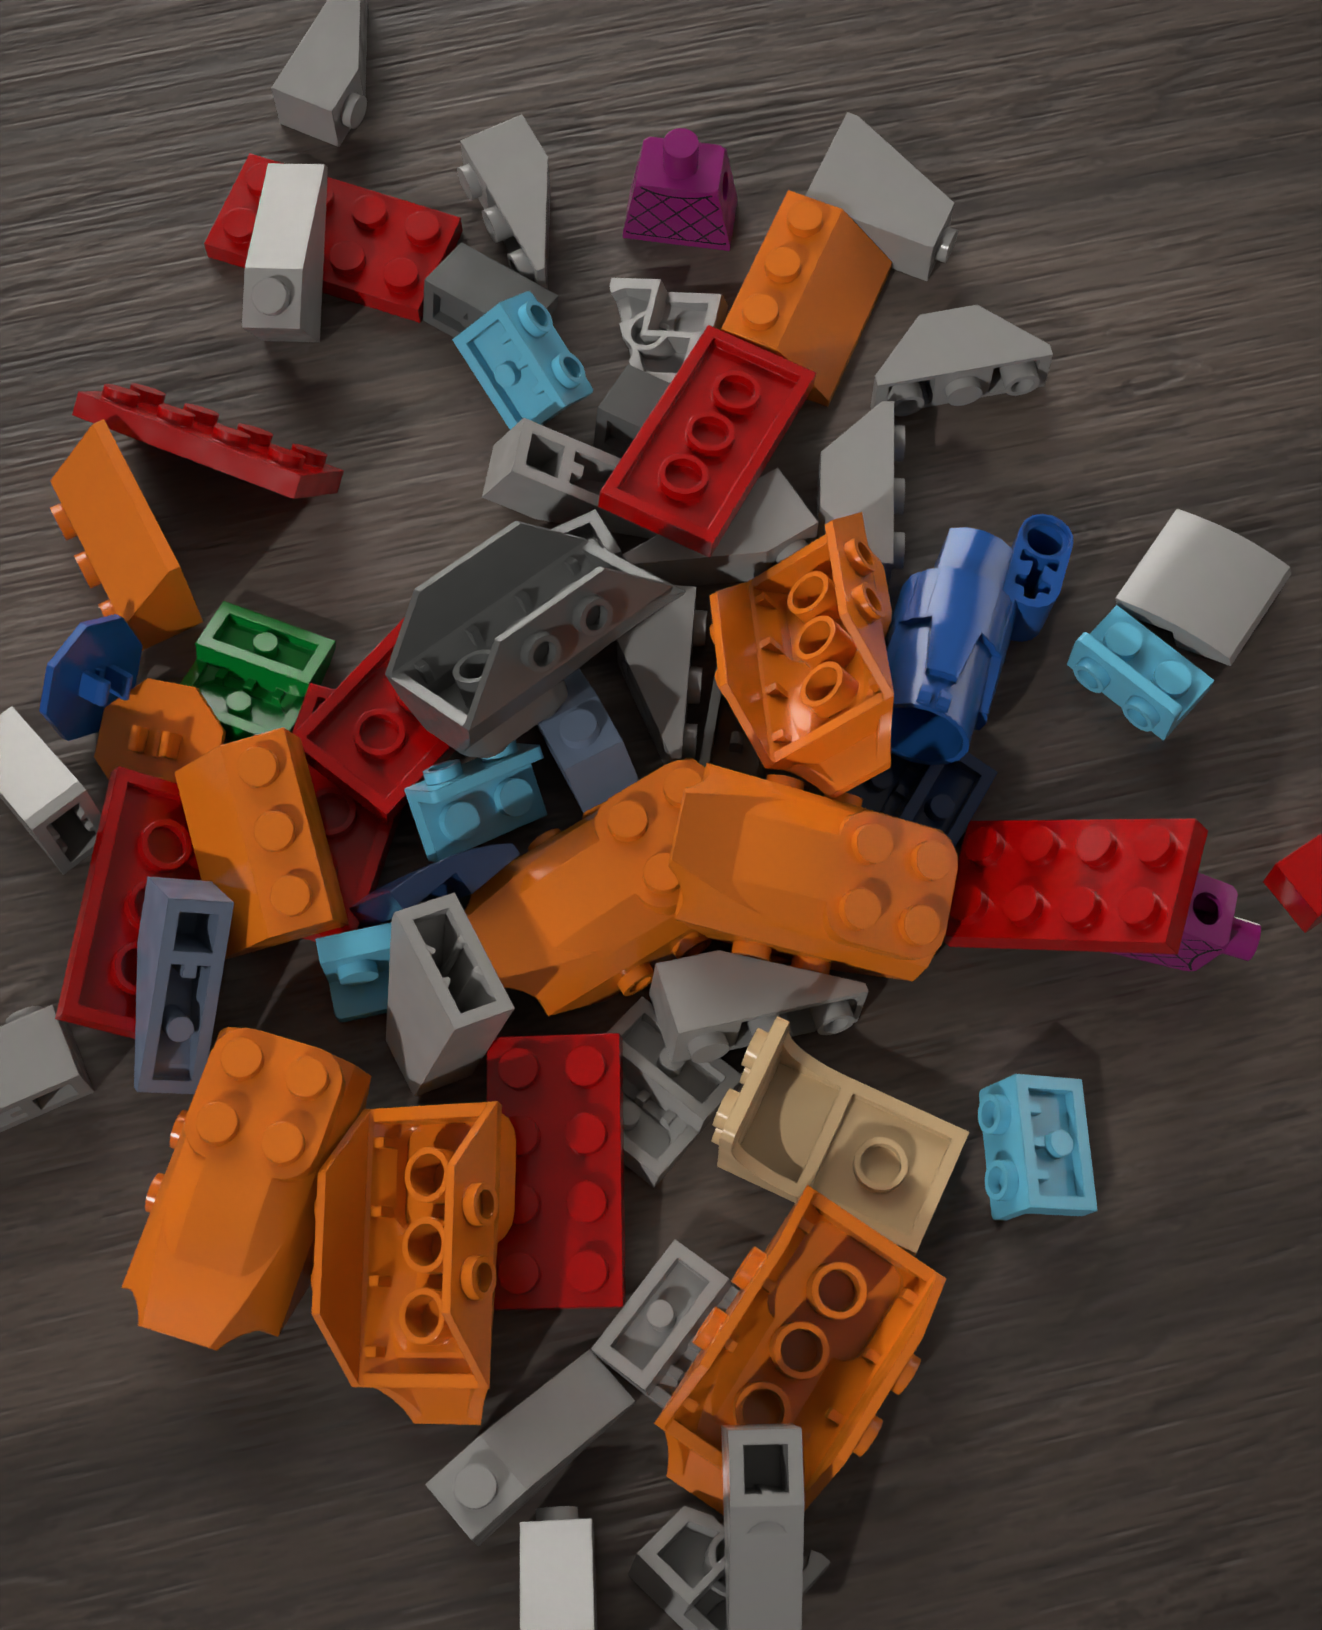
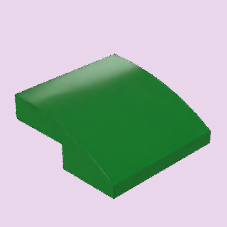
(256, 670)

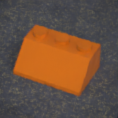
(810, 290)
(121, 540)
(262, 840)

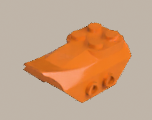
(810, 660)
(810, 876)
(592, 902)
(236, 1205)
(411, 1253)
(808, 1342)

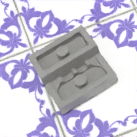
(1204, 586)
(662, 1100)
(656, 1326)

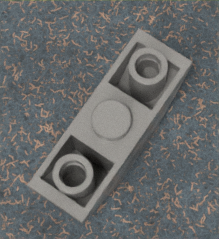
(958, 359)
(859, 477)

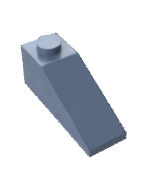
(587, 746)
(178, 981)

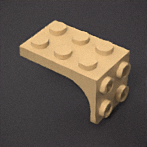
(841, 1137)

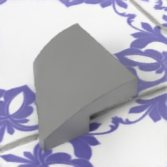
(663, 324)
(686, 1570)

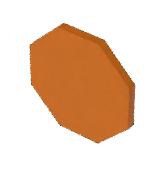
(157, 730)

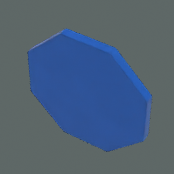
(88, 674)

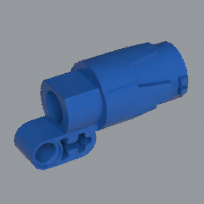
(957, 628)

